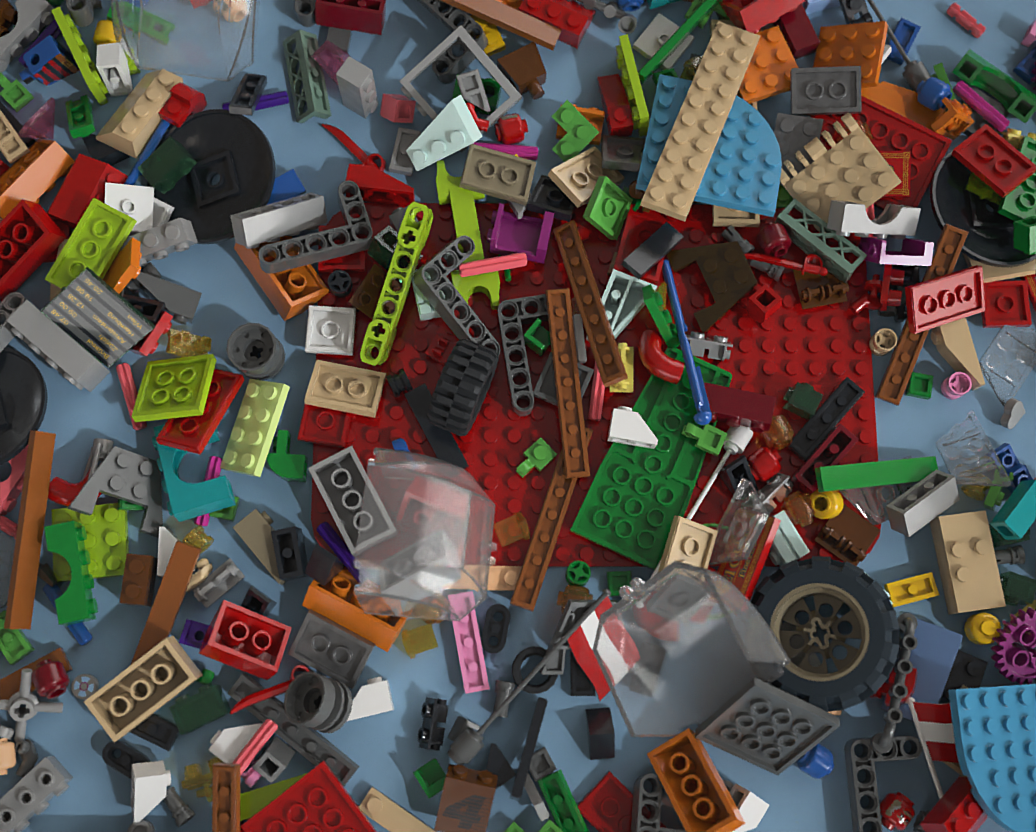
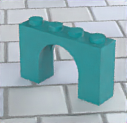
(185, 498)
(1017, 512)

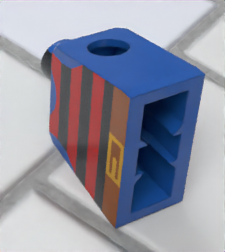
(48, 62)

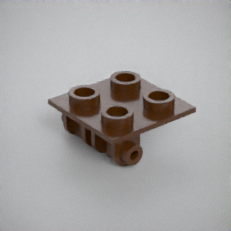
(819, 290)
(369, 291)
(847, 536)

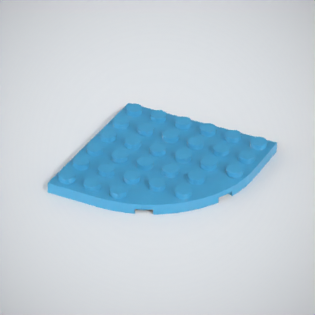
(744, 164)
(998, 750)

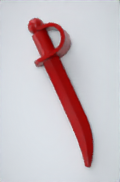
(355, 149)
(812, 263)
(268, 692)

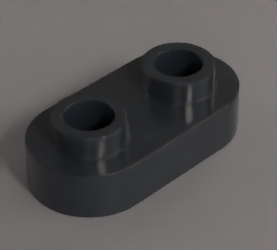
(495, 628)
(128, 757)

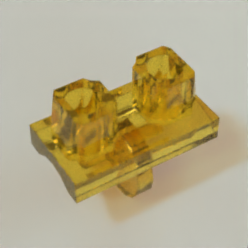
(185, 344)
(195, 779)

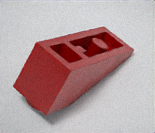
(616, 106)
(379, 186)

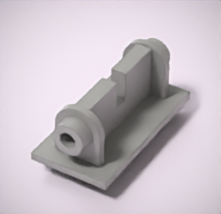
(716, 346)
(776, 487)
(218, 583)

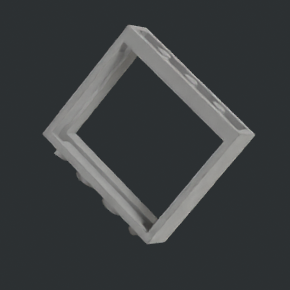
(460, 33)

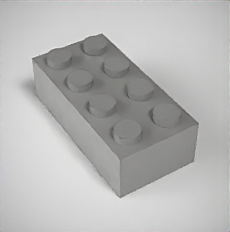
(57, 347)
(342, 486)

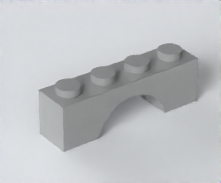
(32, 18)
(851, 217)

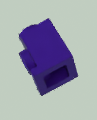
(190, 633)

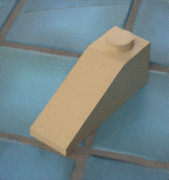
(957, 348)

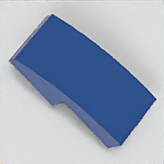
(1012, 465)

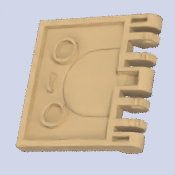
(846, 172)

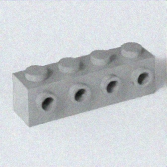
(279, 220)
(164, 239)
(32, 794)

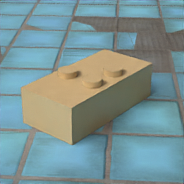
(967, 562)
(143, 688)

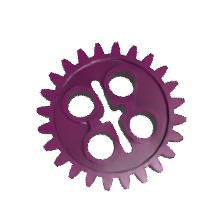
(1011, 658)

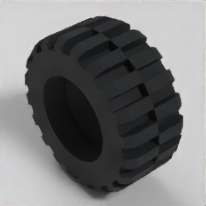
(462, 387)

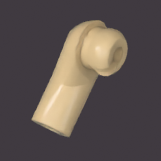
(199, 577)

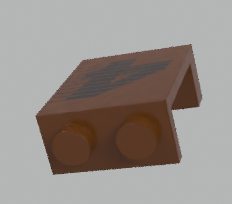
(466, 800)

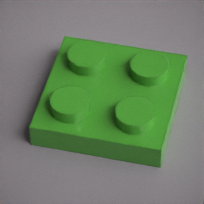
(607, 208)

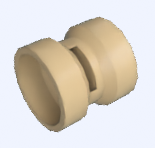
(886, 338)

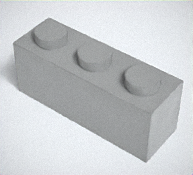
(357, 87)
(922, 502)

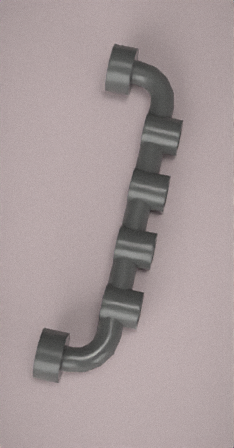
(627, 21)
(882, 741)

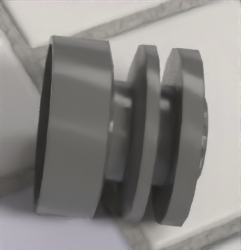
(244, 348)
(318, 702)

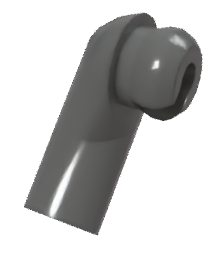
(28, 754)

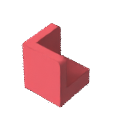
(397, 108)

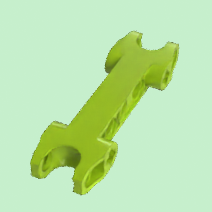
(466, 224)
(389, 322)

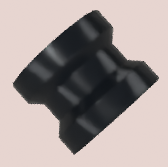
(340, 278)
(399, 382)

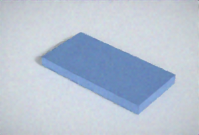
(933, 661)

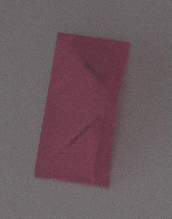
(330, 58)
(41, 123)

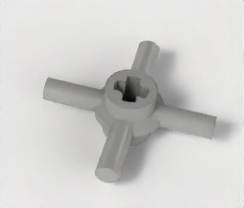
(26, 697)

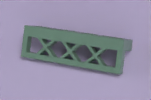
(310, 73)
(811, 242)

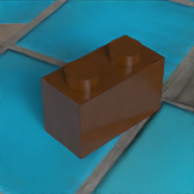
(139, 580)

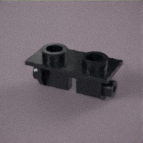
(432, 712)

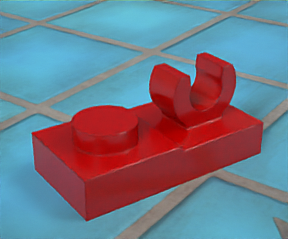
(442, 344)

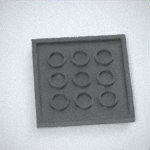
(767, 726)

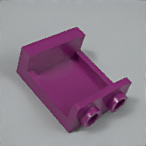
(520, 235)
(912, 253)

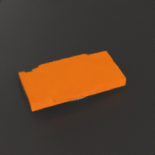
(902, 102)
(124, 266)

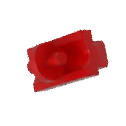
(890, 277)

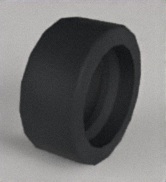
(516, 668)

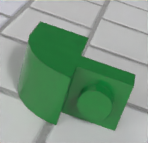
(286, 465)

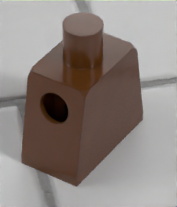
(524, 70)

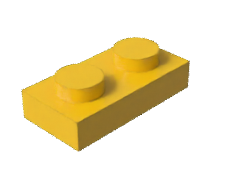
(495, 41)
(912, 589)

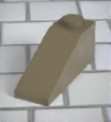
(256, 533)

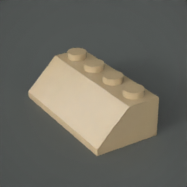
(138, 115)

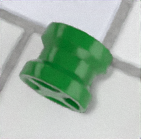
(579, 569)

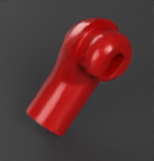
(482, 124)
(865, 301)

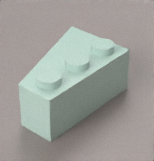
(445, 135)
(623, 300)

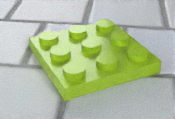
(174, 388)
(105, 541)

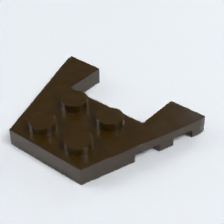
(724, 272)

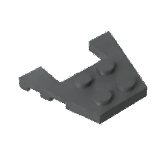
(129, 479)
(572, 613)

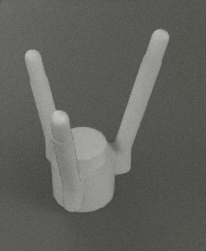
(98, 452)

